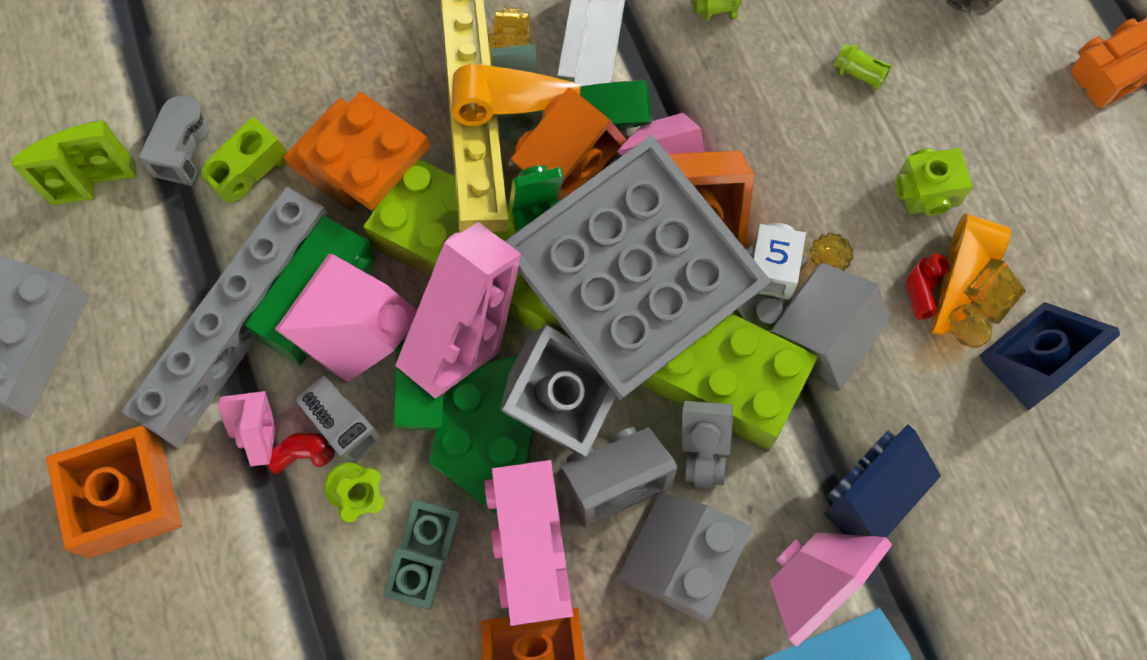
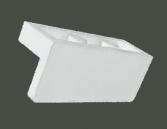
(591, 41)

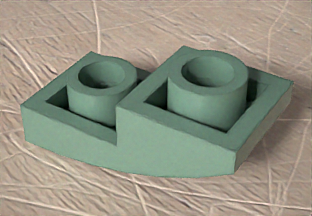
(422, 554)

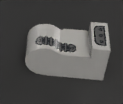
(174, 140)
(338, 420)

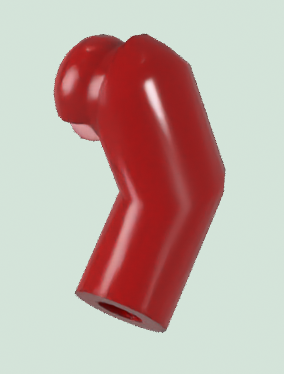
(922, 282)

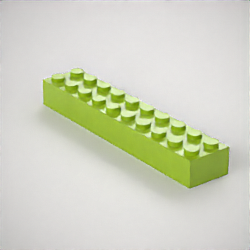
(726, 366)

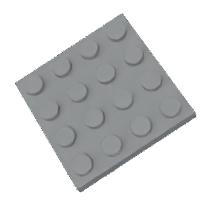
(636, 266)

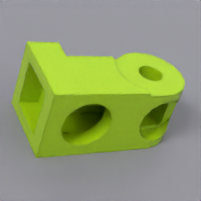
(243, 161)

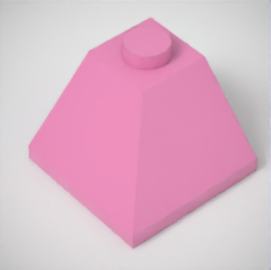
(346, 319)
(822, 577)

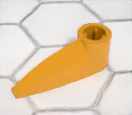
(491, 90)
(970, 249)

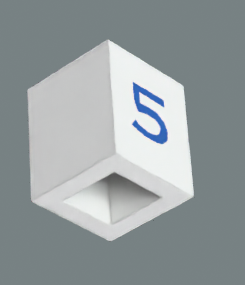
(779, 255)

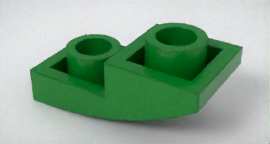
(622, 102)
(413, 405)

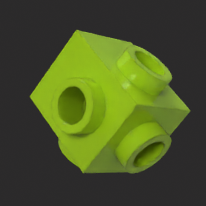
(933, 181)

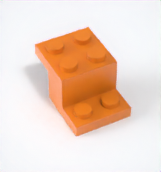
(357, 151)

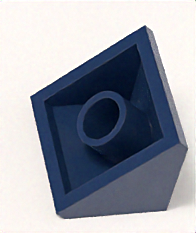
(1046, 351)

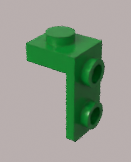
(534, 194)

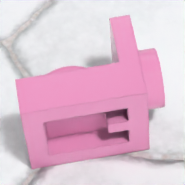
(250, 423)

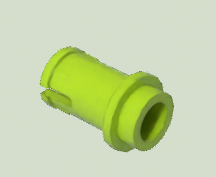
(862, 66)

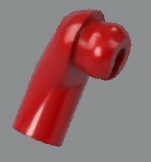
(301, 446)

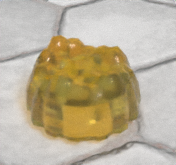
(832, 251)

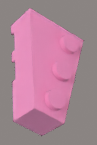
(461, 310)
(529, 543)

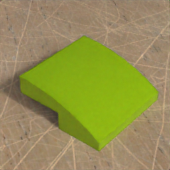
(72, 161)

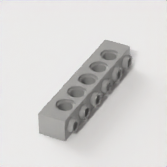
(215, 334)

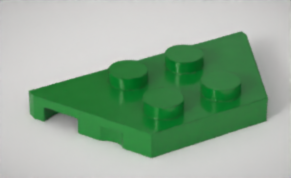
(477, 433)

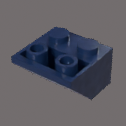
(892, 483)

